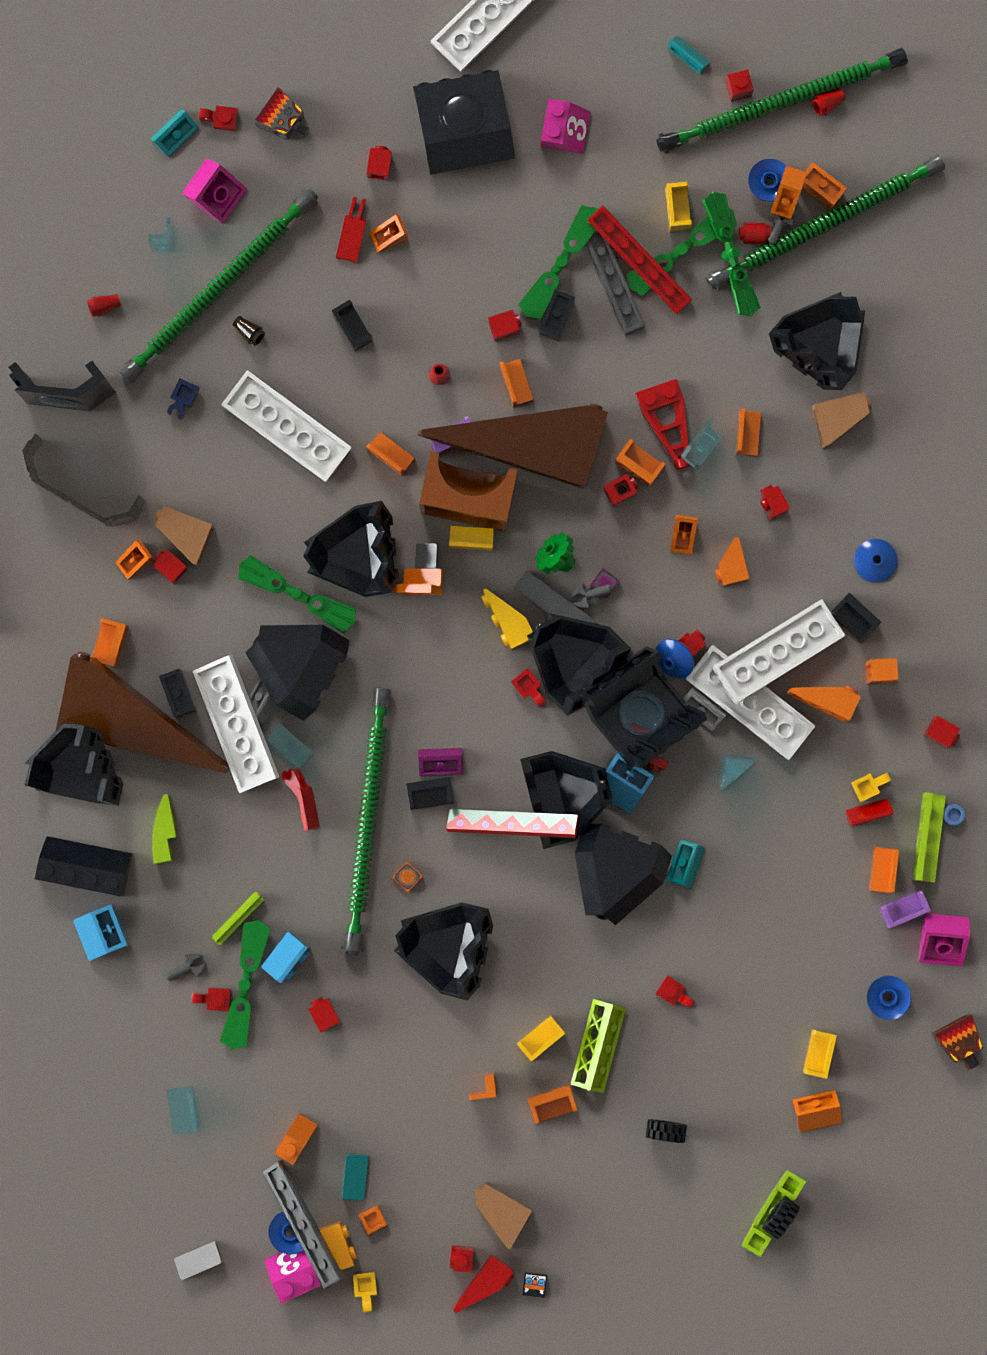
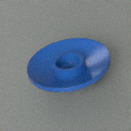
(763, 170)
(864, 560)
(676, 658)
(900, 997)
(278, 1237)

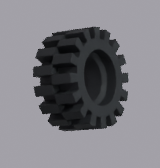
(666, 1131)
(781, 1217)

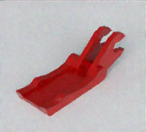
(352, 234)
(305, 795)

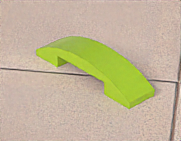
(757, 1238)

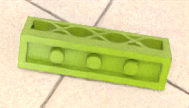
(928, 837)
(602, 1047)

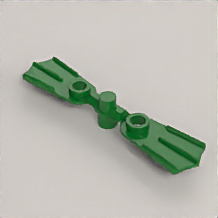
(638, 285)
(742, 289)
(538, 297)
(331, 611)
(237, 1023)

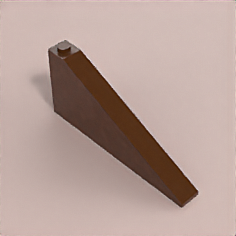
(546, 443)
(127, 718)

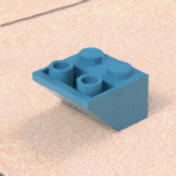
(626, 783)
(101, 932)
(285, 957)

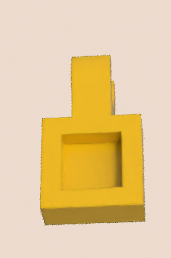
(868, 787)
(365, 1287)

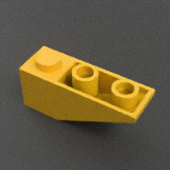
(513, 624)

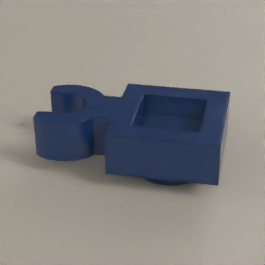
(184, 395)

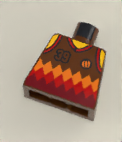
(960, 1040)

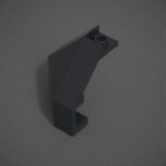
(822, 340)
(356, 551)
(574, 657)
(297, 663)
(75, 766)
(566, 787)
(617, 871)
(447, 947)

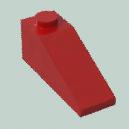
(488, 1280)

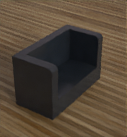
(556, 315)
(352, 325)
(855, 617)
(177, 693)
(430, 793)

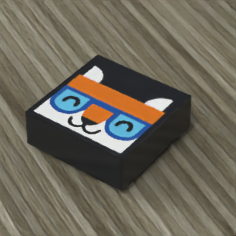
(534, 1284)

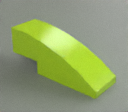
(163, 831)

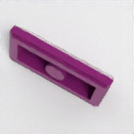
(440, 761)

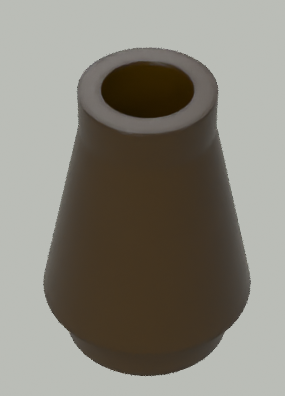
(250, 331)

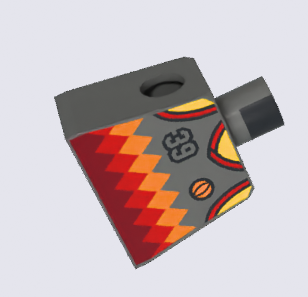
(281, 116)

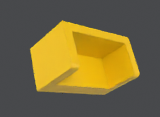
(678, 206)
(540, 1038)
(819, 1053)

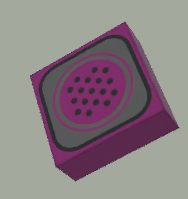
(604, 578)

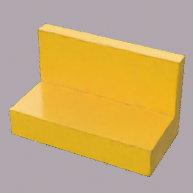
(471, 538)

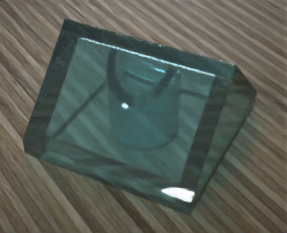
(731, 768)

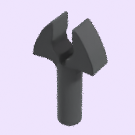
(779, 225)
(581, 589)
(186, 968)

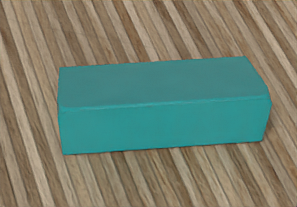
(688, 54)
(174, 132)
(685, 863)
(355, 1176)

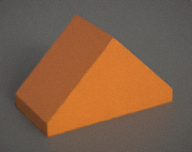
(389, 234)
(683, 534)
(134, 559)

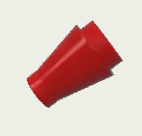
(827, 102)
(102, 304)
(442, 378)

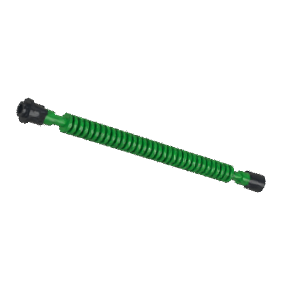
(841, 78)

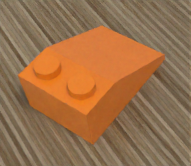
(834, 701)

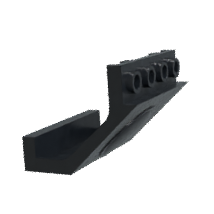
(464, 121)

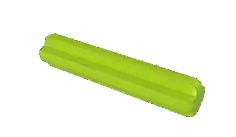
(237, 918)

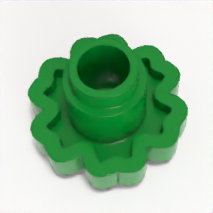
(556, 554)

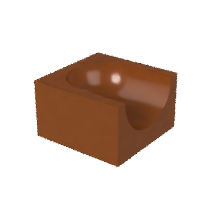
(467, 495)

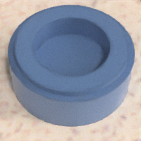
(953, 815)

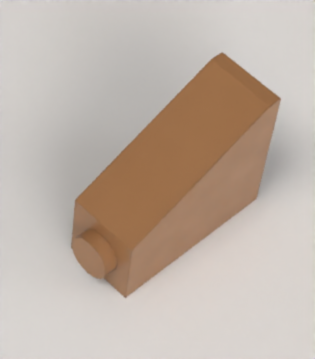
(839, 415)
(185, 532)
(502, 1212)

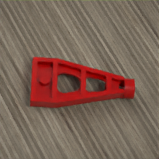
(658, 397)

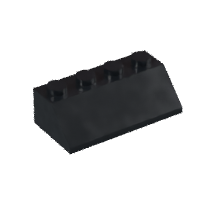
(83, 866)

